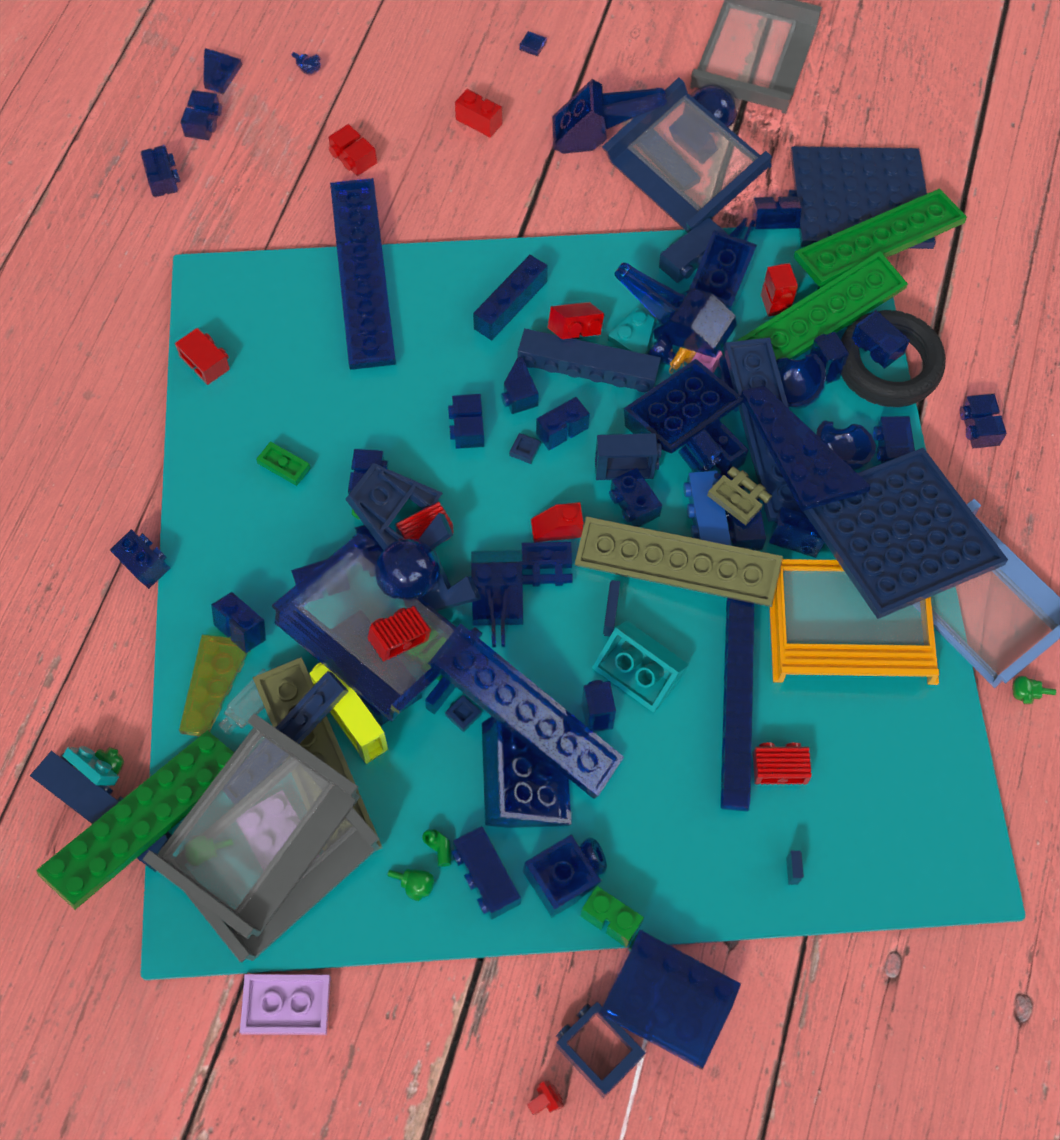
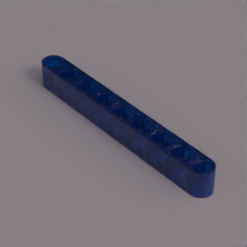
(737, 706)

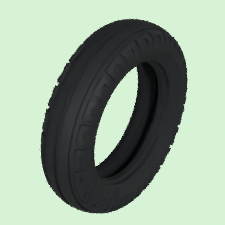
(896, 393)

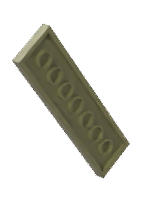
(679, 561)
(280, 693)

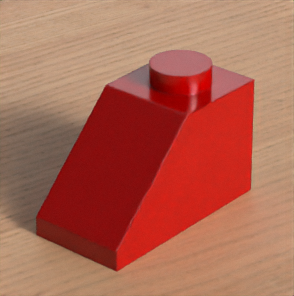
(558, 523)

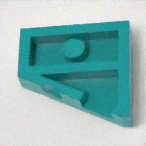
(633, 332)

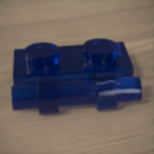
(547, 556)

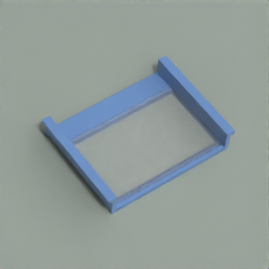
(999, 617)

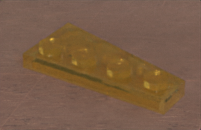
(211, 681)

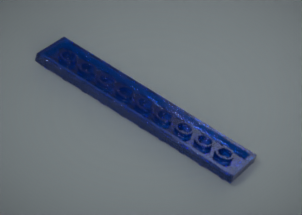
(362, 274)

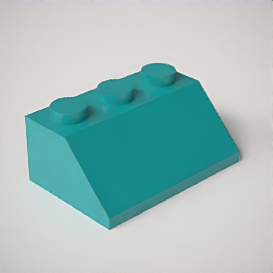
(639, 665)

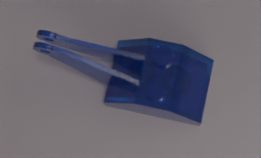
(587, 115)
(726, 264)
(689, 319)
(501, 590)

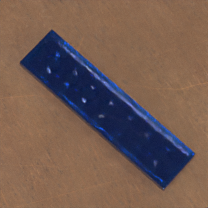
(526, 711)

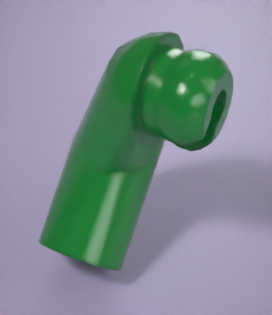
(440, 844)

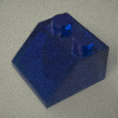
(561, 875)

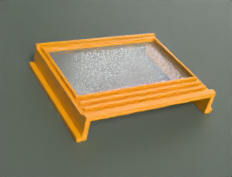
(829, 629)

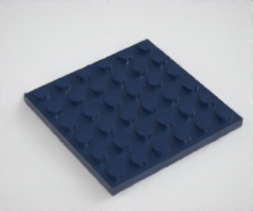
(852, 185)
(906, 535)

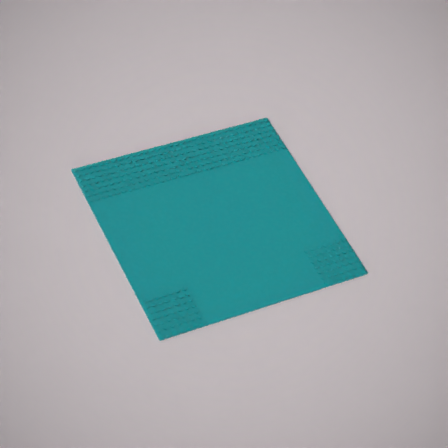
(903, 779)

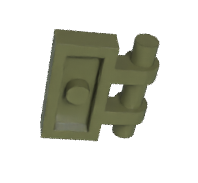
(735, 499)

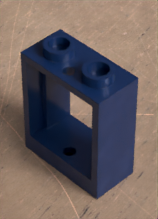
(624, 452)
(620, 1071)

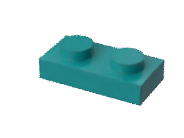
(88, 764)

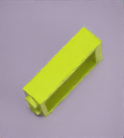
(355, 720)

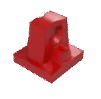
(548, 1097)

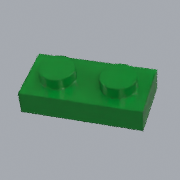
(283, 463)

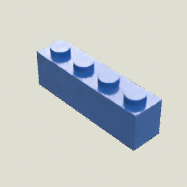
(707, 515)

